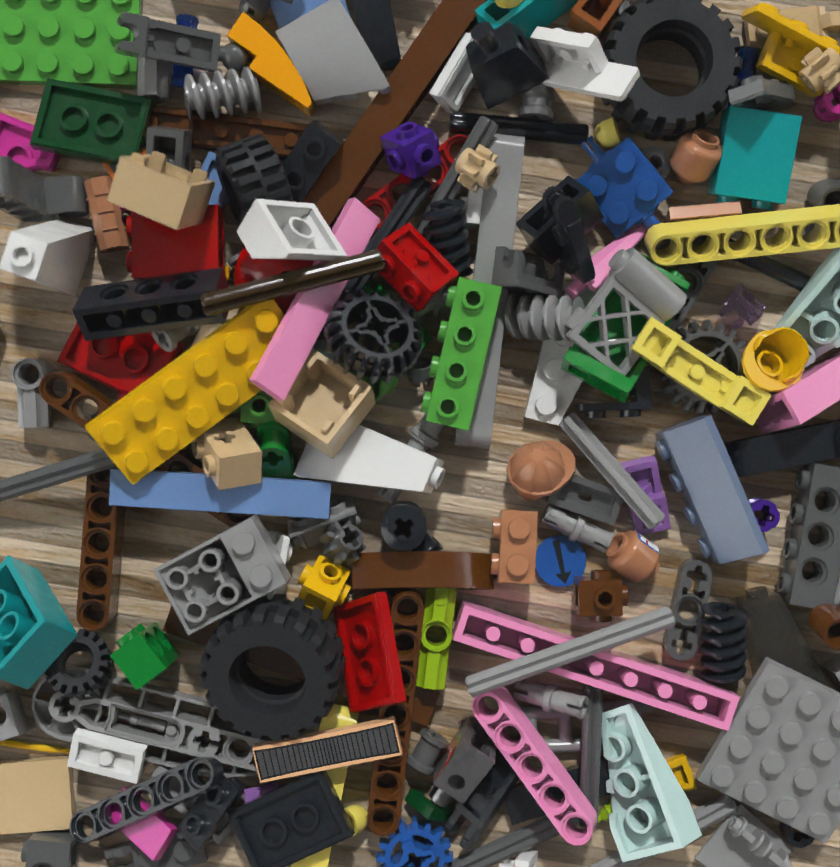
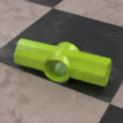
(434, 657)

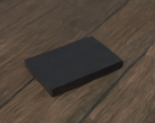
(291, 821)

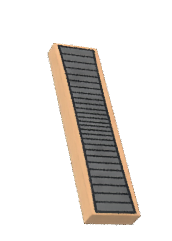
(327, 749)

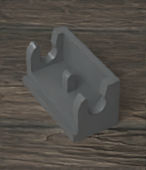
(526, 274)

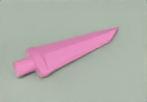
(601, 259)

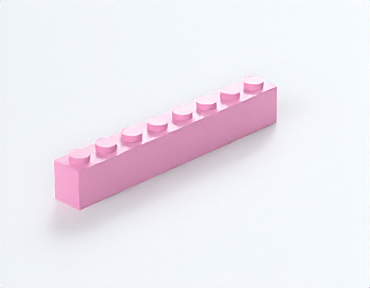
(605, 670)

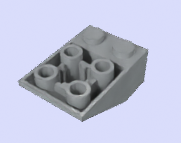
(222, 574)

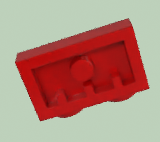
(414, 266)

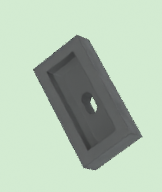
(603, 502)

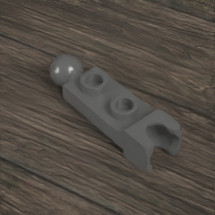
(178, 44)

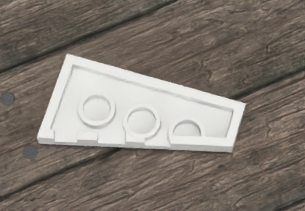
(551, 386)

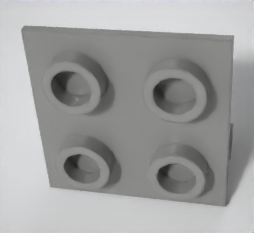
(744, 843)

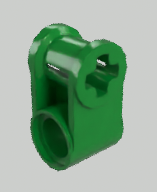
(277, 451)

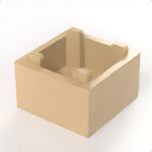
(161, 190)
(324, 404)

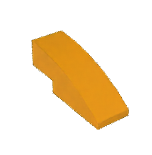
(271, 63)

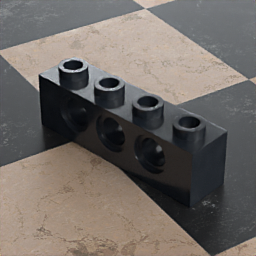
(148, 304)

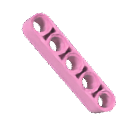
(536, 780)

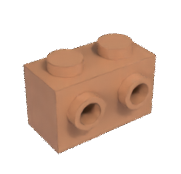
(516, 546)

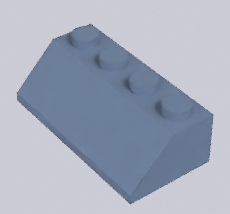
(710, 490)

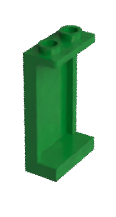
(599, 375)

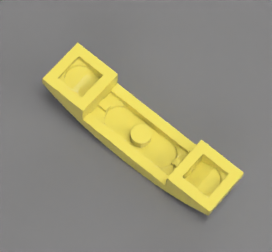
(699, 373)

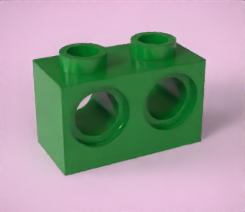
(144, 654)

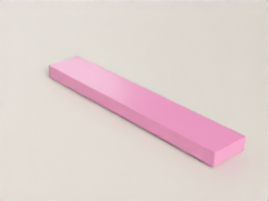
(310, 309)

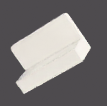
(107, 755)

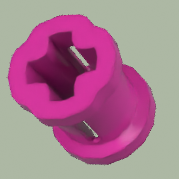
(824, 101)

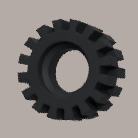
(96, 675)

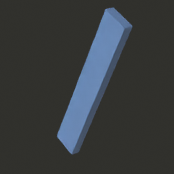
(200, 493)

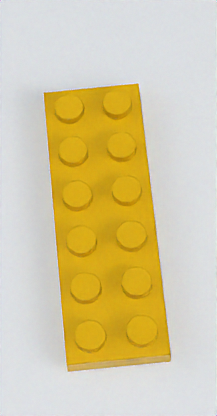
(187, 394)

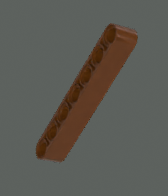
(72, 407)
(390, 795)

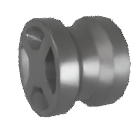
(537, 103)

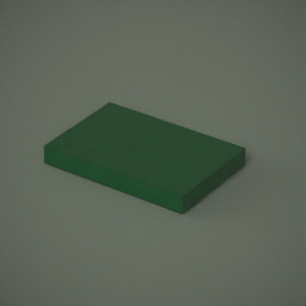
(90, 122)

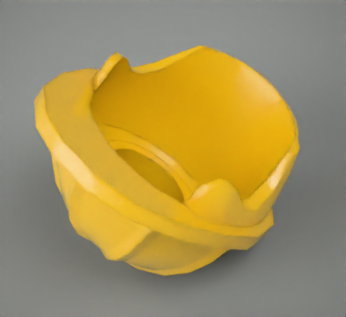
(775, 359)

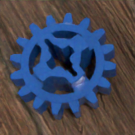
(427, 848)

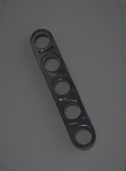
(160, 800)

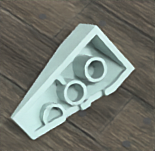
(817, 309)
(646, 798)

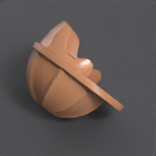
(540, 469)

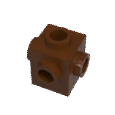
(590, 587)

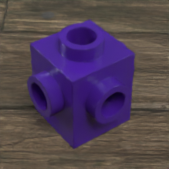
(411, 149)

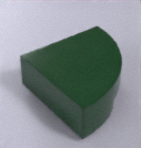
(426, 807)

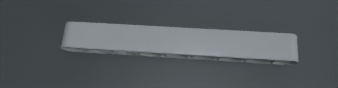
(495, 229)

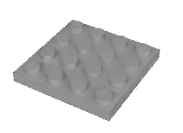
(782, 751)

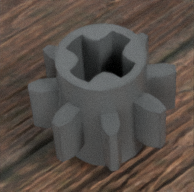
(342, 543)

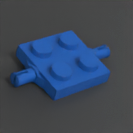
(624, 185)

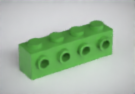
(463, 353)

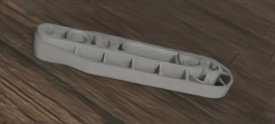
(182, 731)

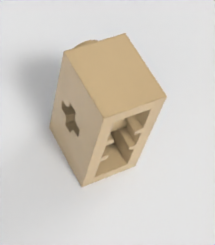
(229, 454)

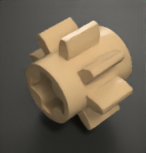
(821, 70)
(477, 168)

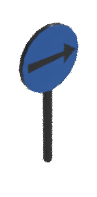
(559, 560)

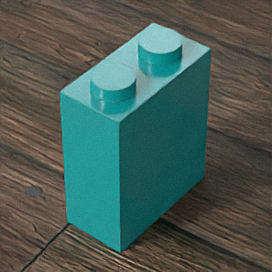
(755, 157)

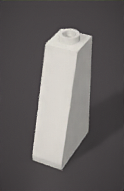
(50, 254)
(375, 462)

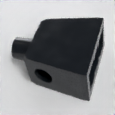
(503, 62)

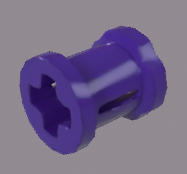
(769, 510)

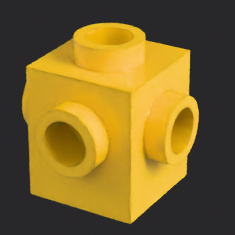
(324, 585)

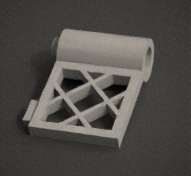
(640, 286)

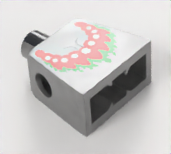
(463, 764)

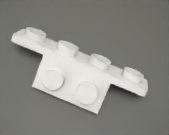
(580, 65)

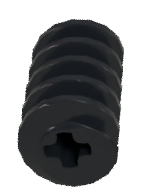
(450, 233)
(402, 539)
(724, 642)

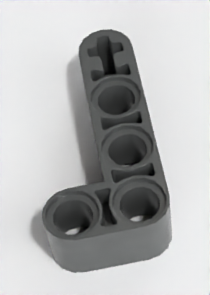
(39, 198)

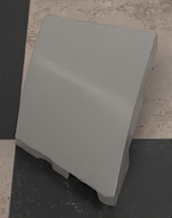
(331, 55)

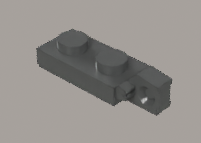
(763, 94)

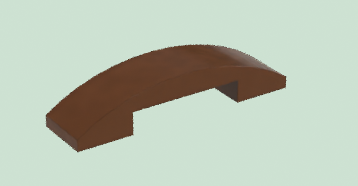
(422, 570)

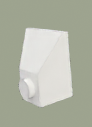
(288, 232)

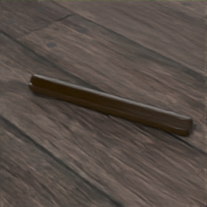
(292, 282)

